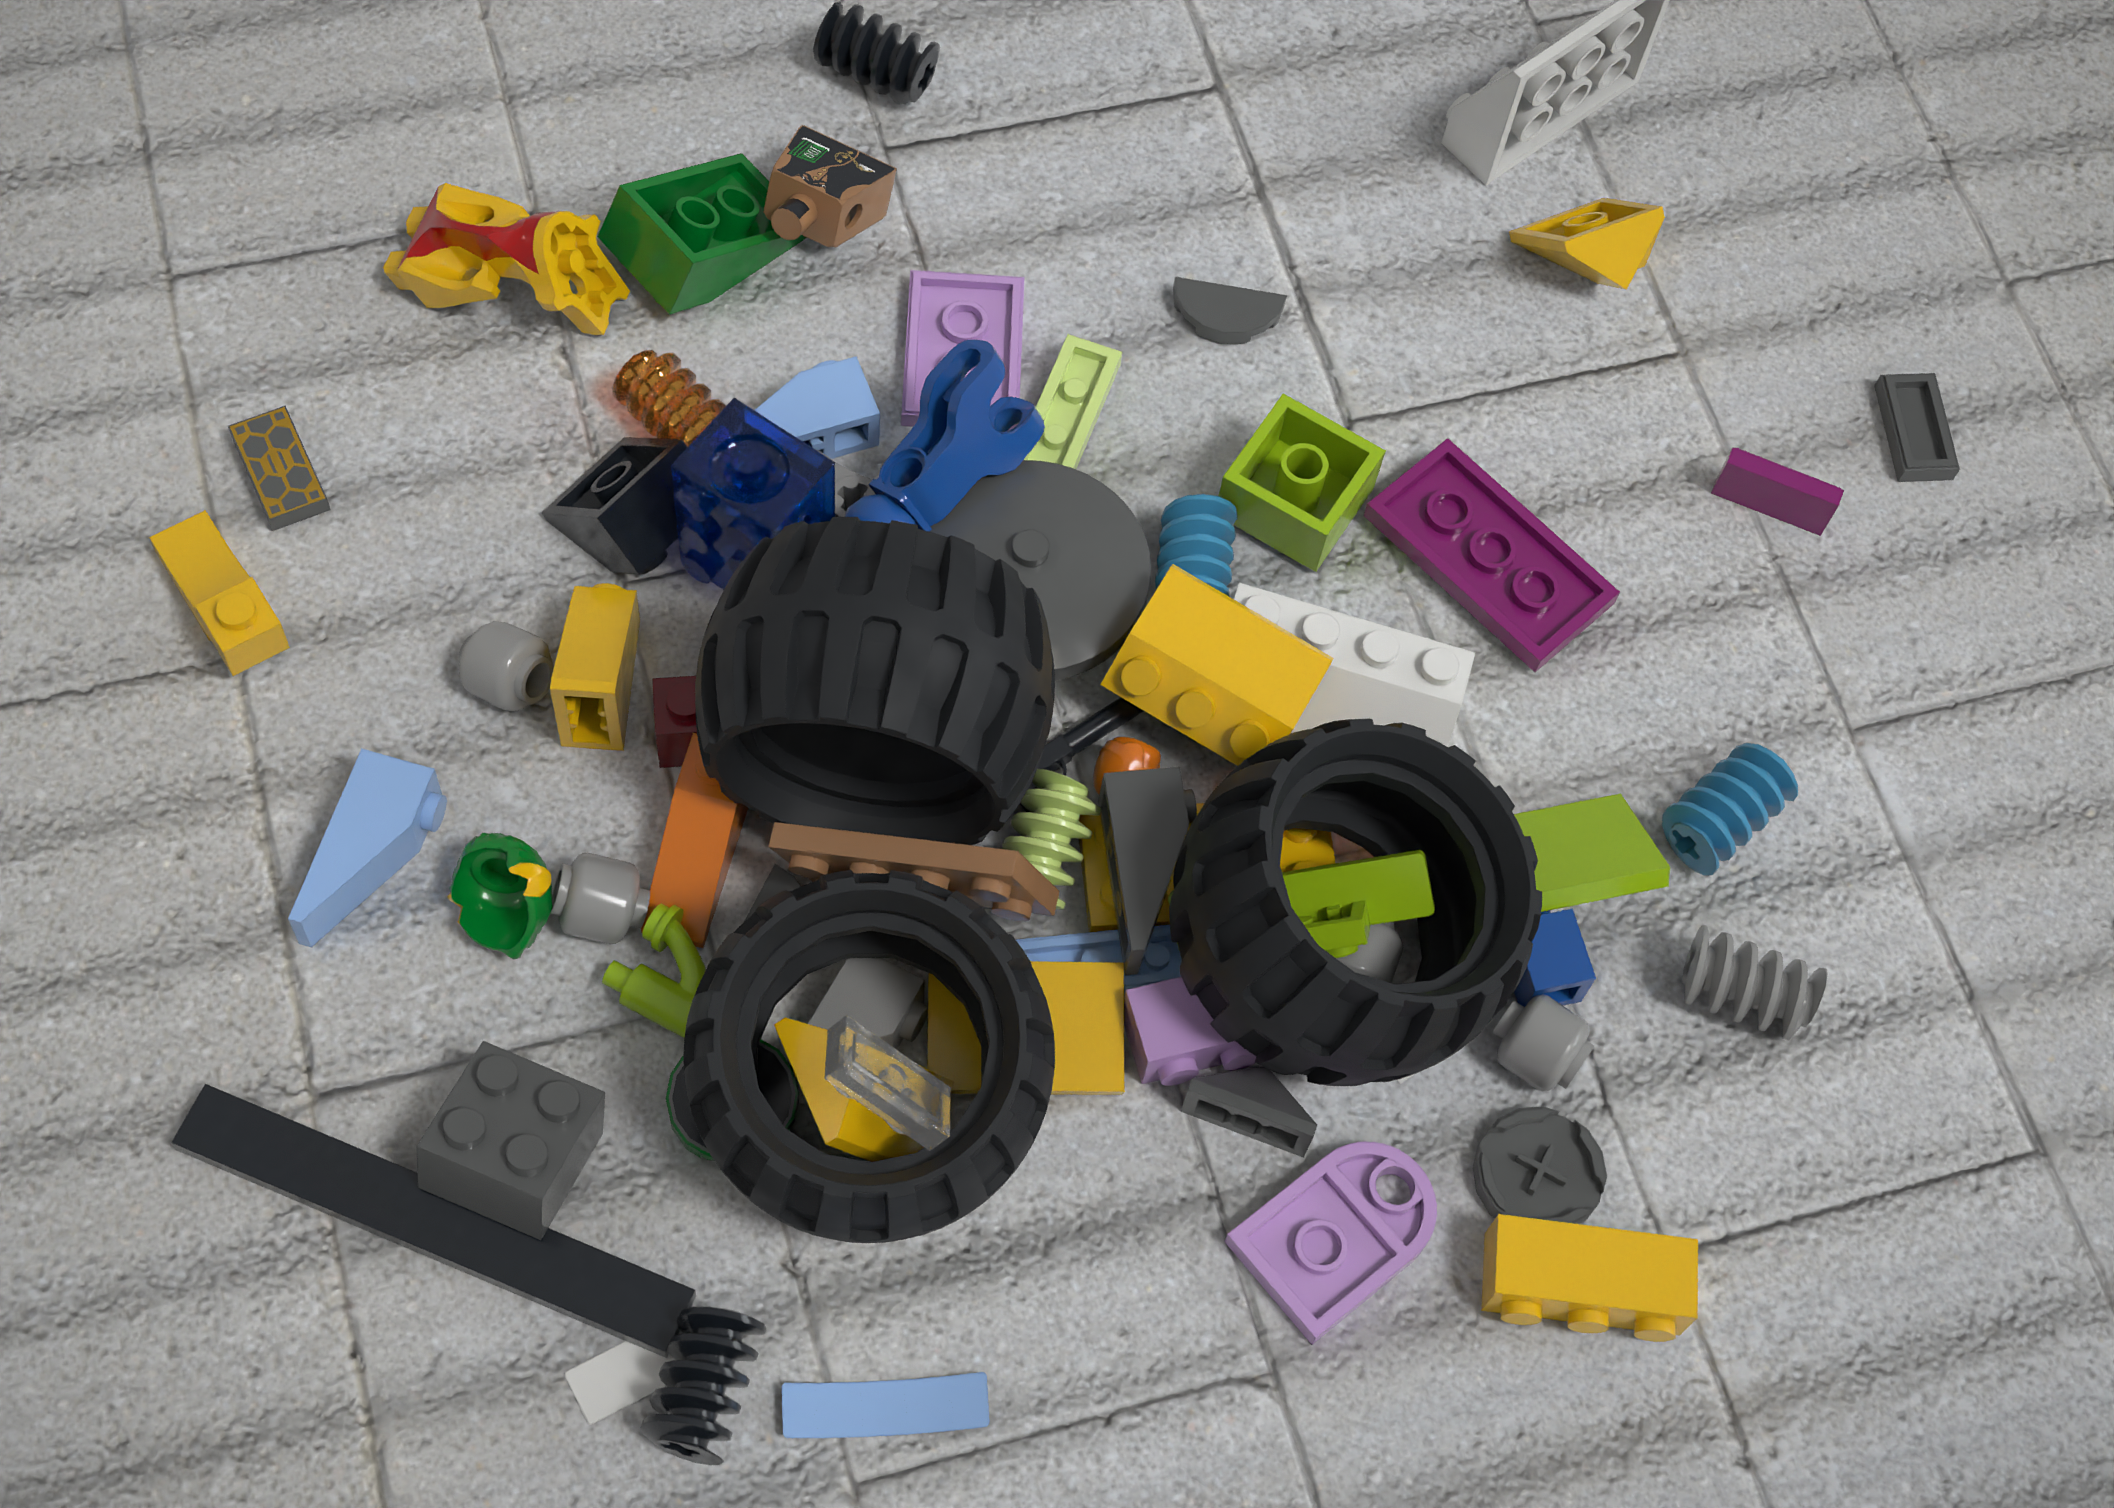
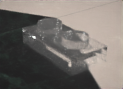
(887, 1083)

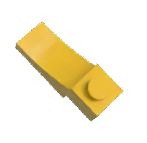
(220, 593)

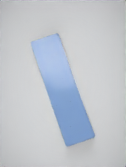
(885, 1407)

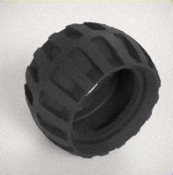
(875, 683)
(868, 918)
(1263, 968)

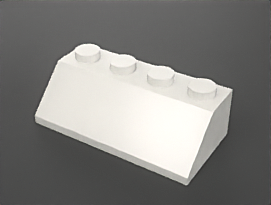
(1374, 668)

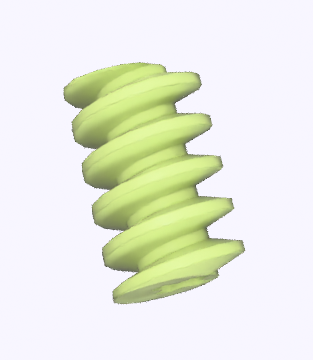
(1051, 825)

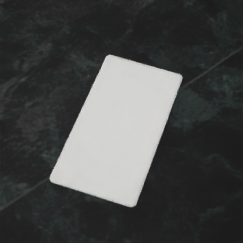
(615, 1380)

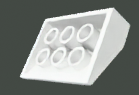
(1552, 88)

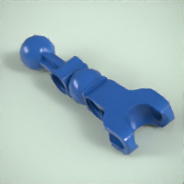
(952, 441)

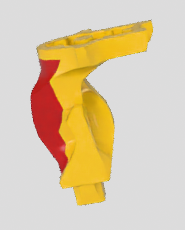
(462, 256)

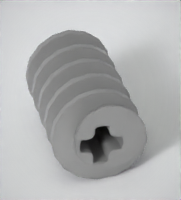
(1752, 983)

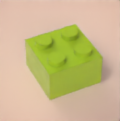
(1300, 481)

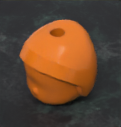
(1124, 755)

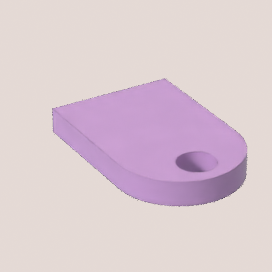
(1332, 1236)

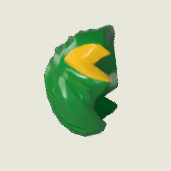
(501, 893)

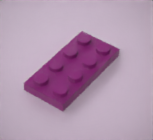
(1491, 554)

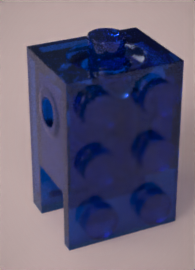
(744, 484)

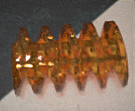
(665, 396)

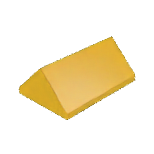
(840, 1120)

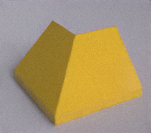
(1596, 240)

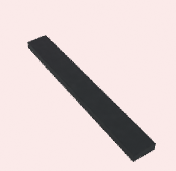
(388, 1203)

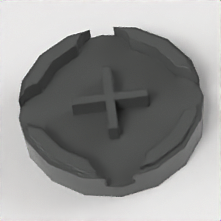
(1539, 1167)

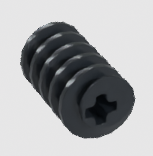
(874, 55)
(699, 1382)

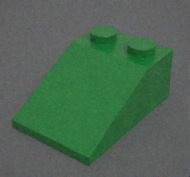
(693, 231)

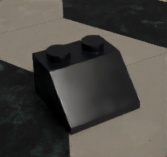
(623, 506)

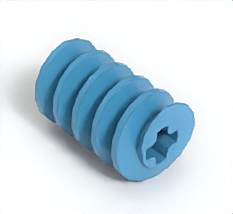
(1198, 539)
(1728, 806)

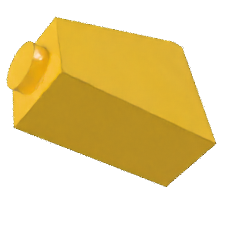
(596, 667)

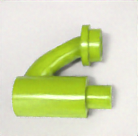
(652, 992)

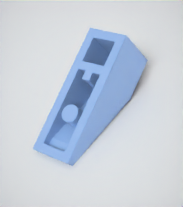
(827, 408)
(369, 838)

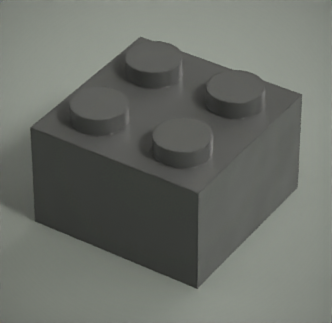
(510, 1140)

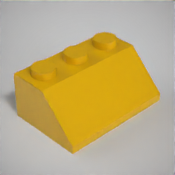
(1215, 668)

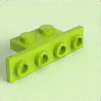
(1348, 897)

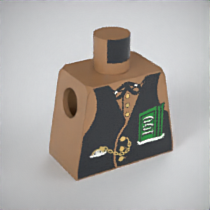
(826, 190)

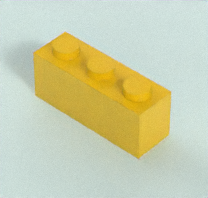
(1590, 1277)

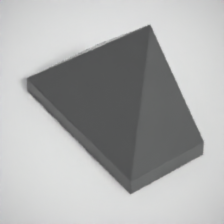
(1252, 1105)

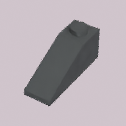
(1143, 831)

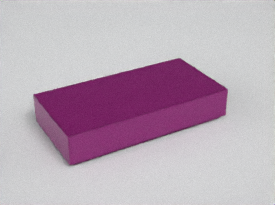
(1777, 491)

